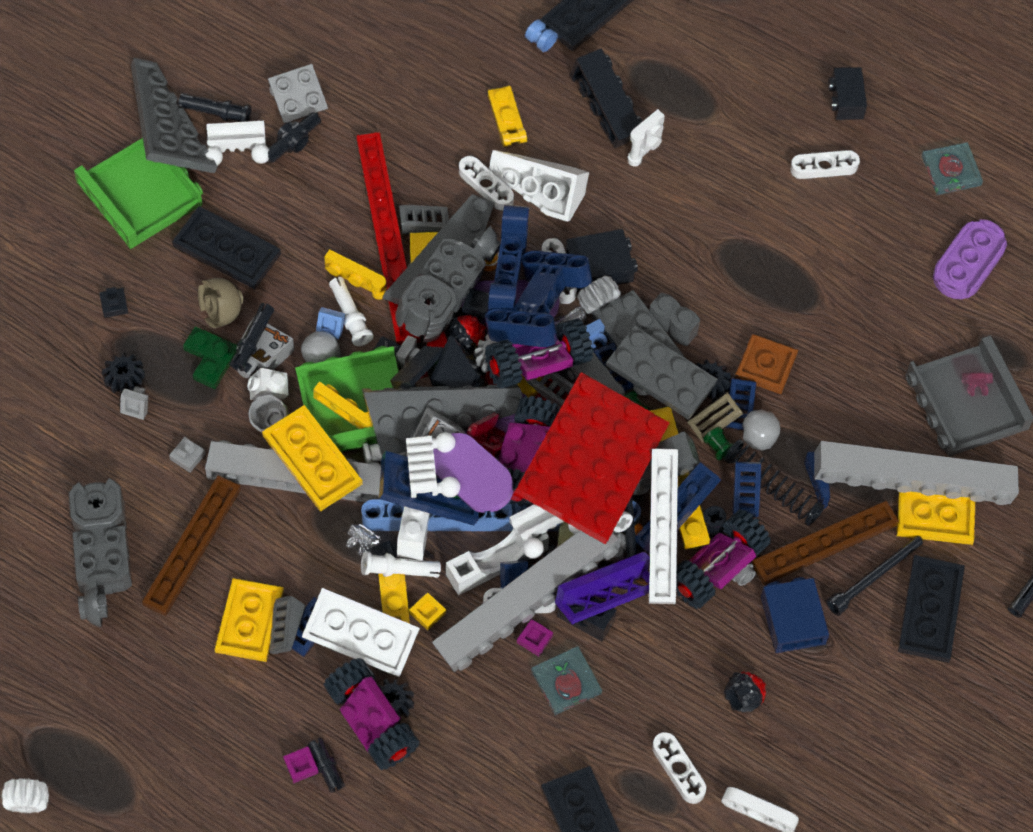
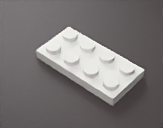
(360, 632)

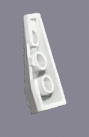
(548, 185)

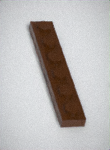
(825, 543)
(191, 545)

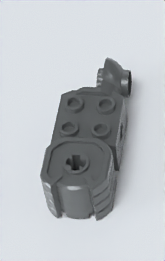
(444, 284)
(99, 546)

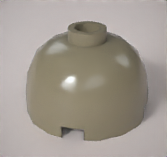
(220, 301)

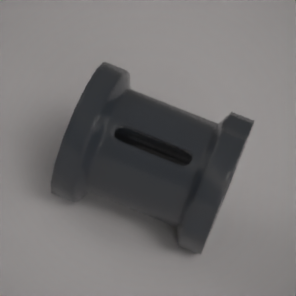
(719, 515)

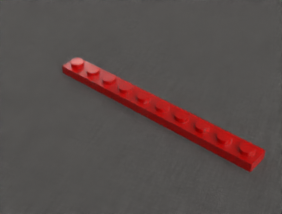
(383, 219)

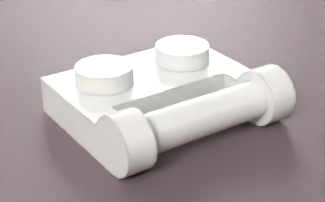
(646, 137)

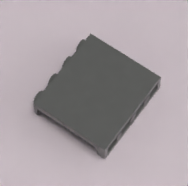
(967, 420)

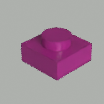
(535, 637)
(300, 764)

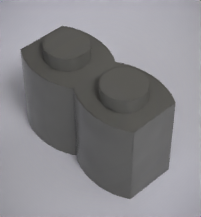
(678, 321)

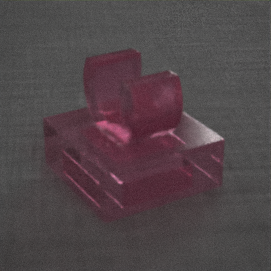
(977, 379)

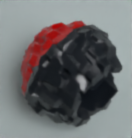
(466, 331)
(745, 691)

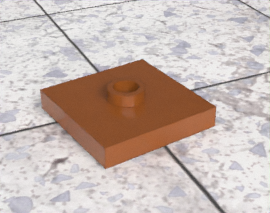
(766, 363)

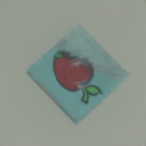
(952, 168)
(566, 680)

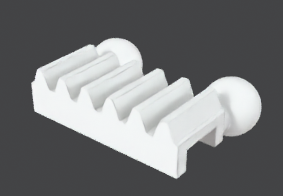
(237, 135)
(422, 465)
(530, 524)

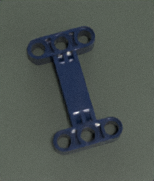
(512, 247)
(530, 318)

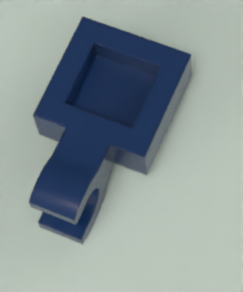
(511, 570)

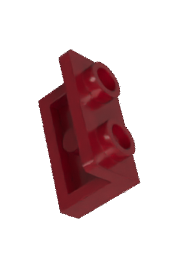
(487, 434)

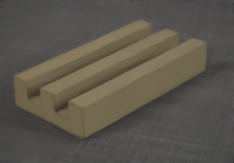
(710, 409)

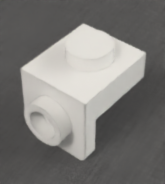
(268, 382)

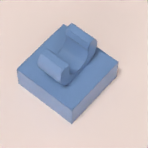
(330, 322)
(596, 332)

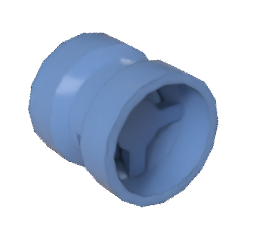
(541, 35)

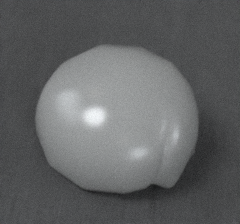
(319, 347)
(266, 411)
(761, 429)

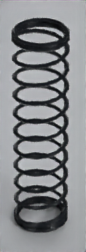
(811, 515)

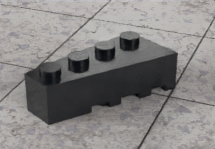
(606, 96)

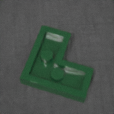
(215, 356)

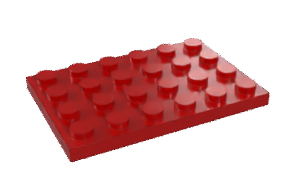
(592, 458)

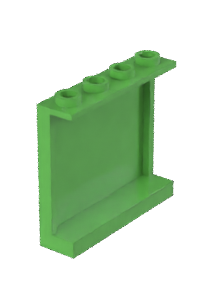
(138, 193)
(348, 377)

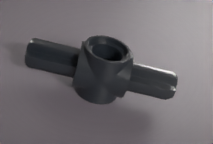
(293, 136)

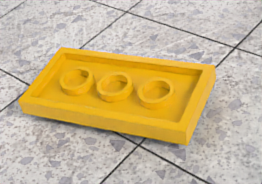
(312, 458)

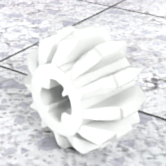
(25, 795)

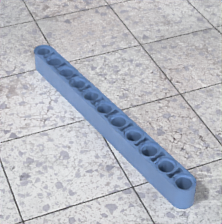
(486, 522)

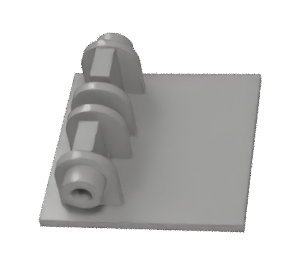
(297, 93)

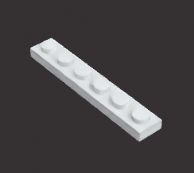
(663, 526)

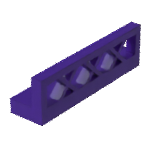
(601, 584)

